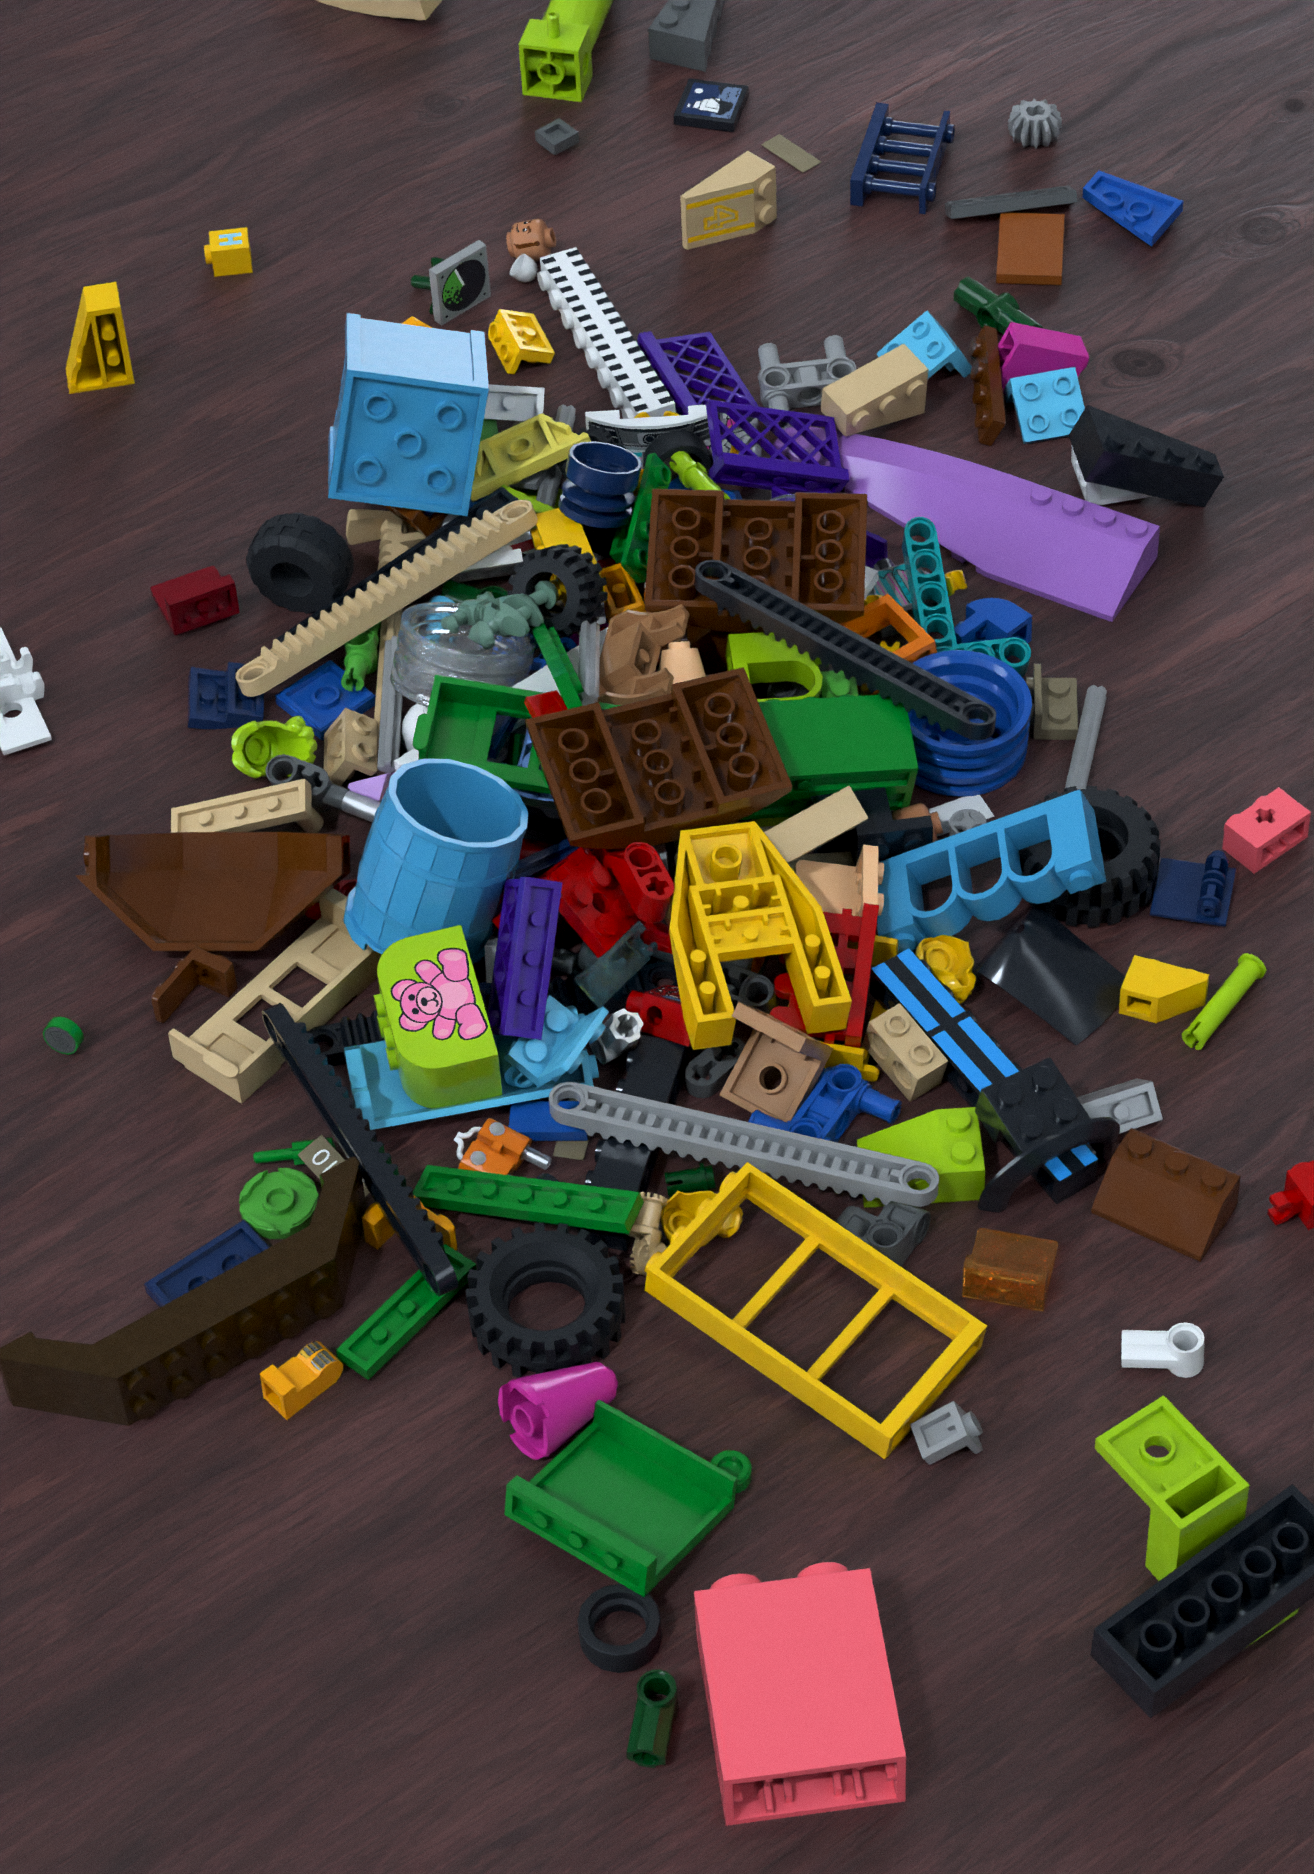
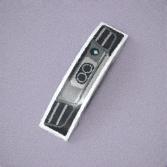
(638, 433)

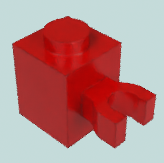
(1296, 1197)

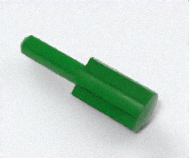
(287, 1153)

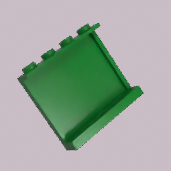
(623, 1500)

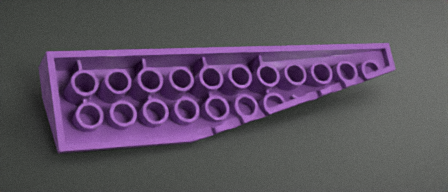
(1002, 522)

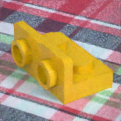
(518, 338)

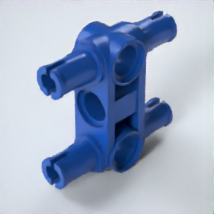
(834, 1105)

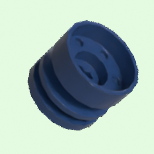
(600, 484)

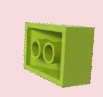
(942, 1139)

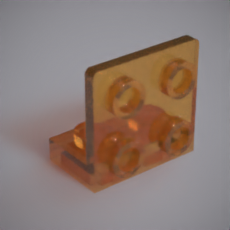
(1009, 1269)

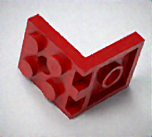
(585, 882)

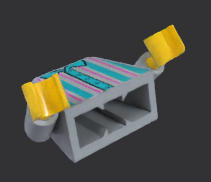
(894, 582)

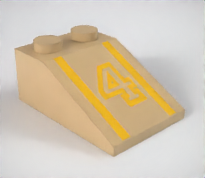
(729, 202)

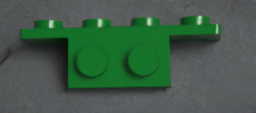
(632, 540)

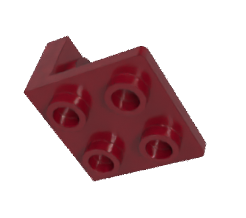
(196, 599)

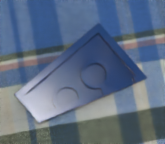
(1132, 205)

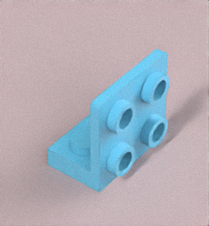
(931, 346)
(1046, 404)
(560, 1046)

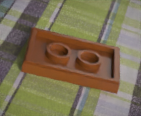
(1030, 248)

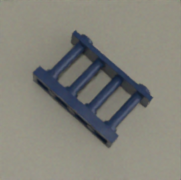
(876, 144)

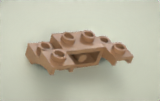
(633, 652)

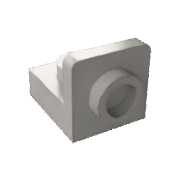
(946, 1432)

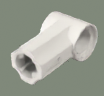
(618, 1037)
(1165, 1349)

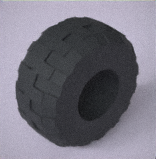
(299, 562)

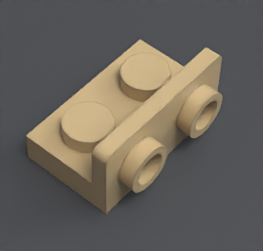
(350, 746)

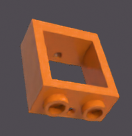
(886, 612)

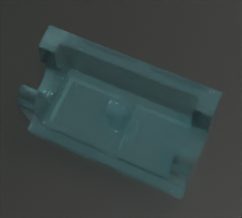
(616, 967)

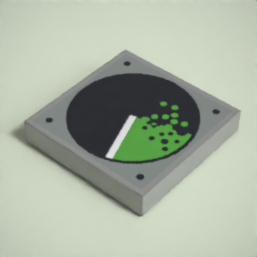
(459, 282)

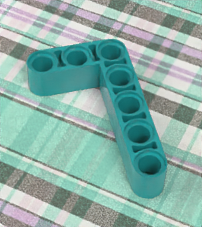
(934, 587)

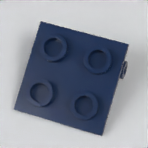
(1194, 890)

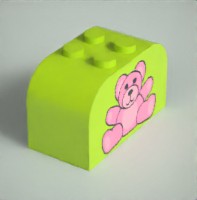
(436, 1020)

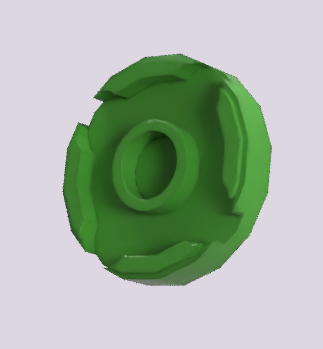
(278, 1203)

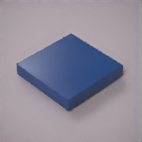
(321, 698)

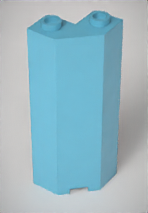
(386, 1104)

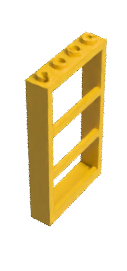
(854, 1254)

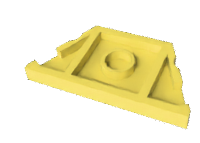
(521, 453)

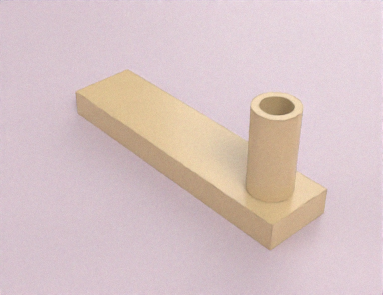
(251, 810)

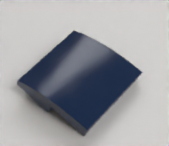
(218, 701)

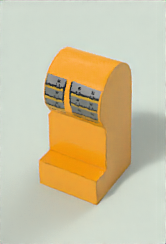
(300, 1379)

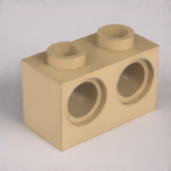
(905, 1052)

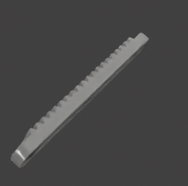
(742, 1142)

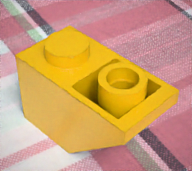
(1161, 990)

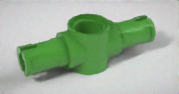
(360, 658)

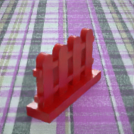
(852, 961)

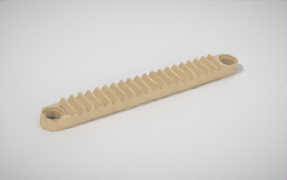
(386, 597)

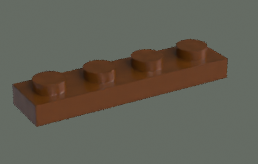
(987, 385)

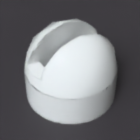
(524, 269)

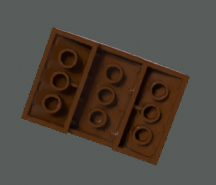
(798, 547)
(660, 763)

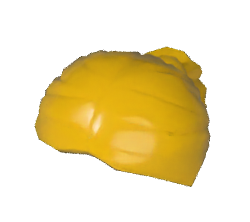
(950, 963)
(682, 1210)

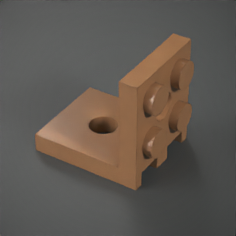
(780, 1047)

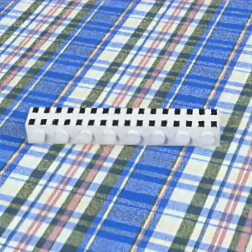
(602, 335)

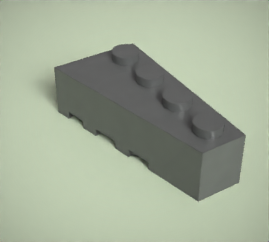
(685, 32)

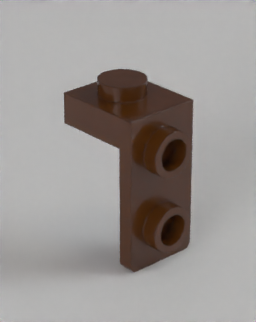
(196, 968)

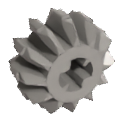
(1034, 123)

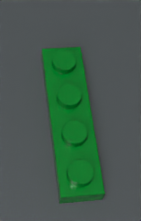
(399, 1319)

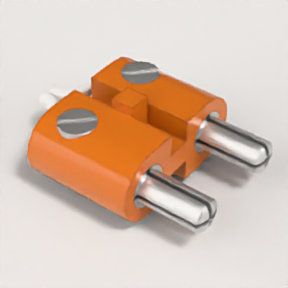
(498, 1150)

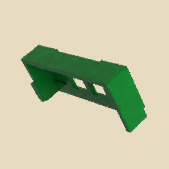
(462, 727)

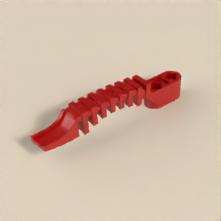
(636, 867)

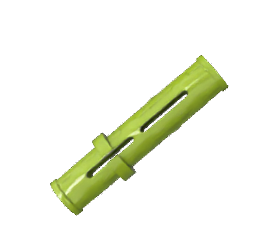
(692, 474)

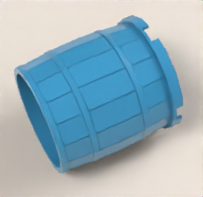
(437, 856)

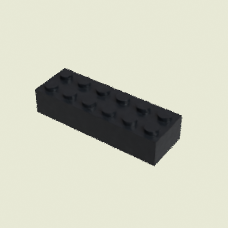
(1211, 1604)

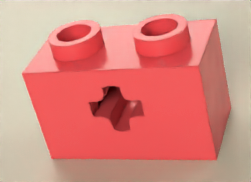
(1266, 830)

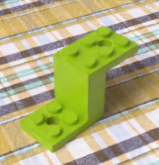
(1189, 1491)

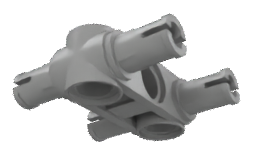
(800, 382)

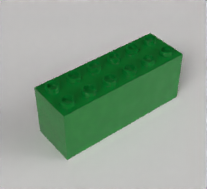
(839, 745)

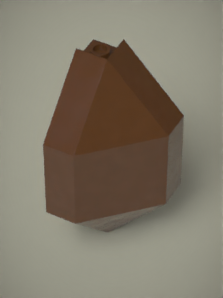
(213, 885)

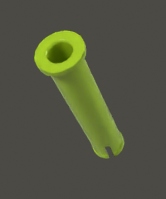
(1224, 1000)

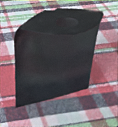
(1054, 975)

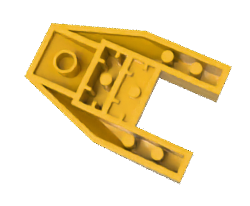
(743, 903)

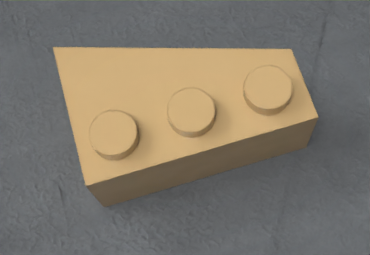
(877, 393)

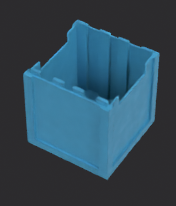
(408, 416)

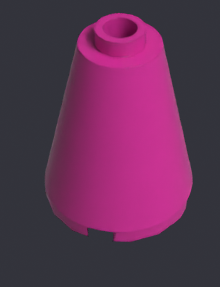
(554, 1405)

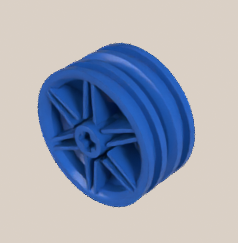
(966, 766)

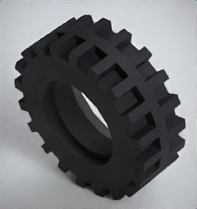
(535, 1260)

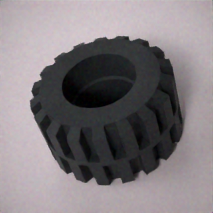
(580, 580)

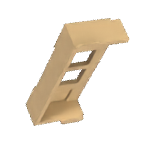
(242, 1061)

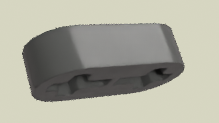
(711, 1064)

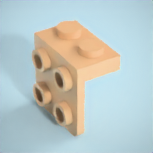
(844, 885)

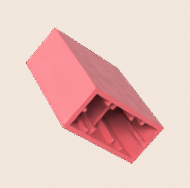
(799, 1694)

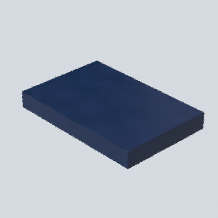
(206, 1263)

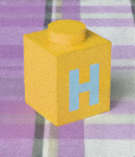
(229, 252)

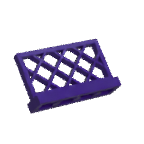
(678, 384)
(764, 473)
(524, 957)

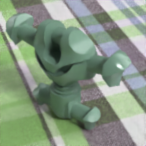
(502, 615)

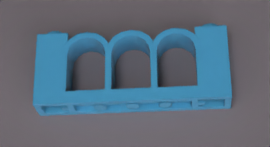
(1073, 866)

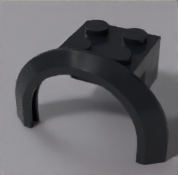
(1040, 1122)

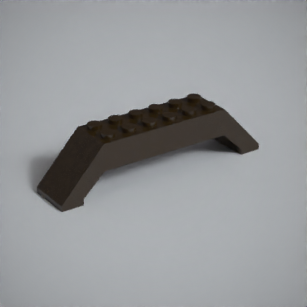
(204, 1329)

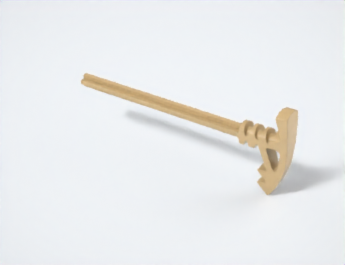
(395, 538)

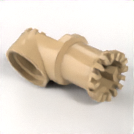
(647, 1232)

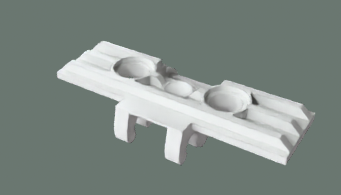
(18, 692)

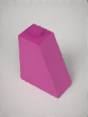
(1038, 350)

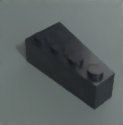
(1142, 460)

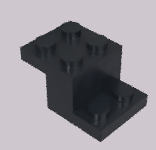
(879, 830)

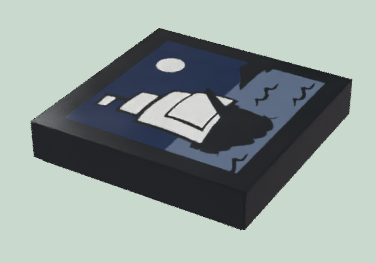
(711, 105)

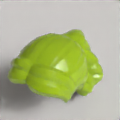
(260, 741)

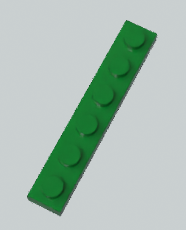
(559, 665)
(529, 1199)

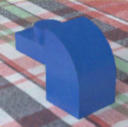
(993, 620)

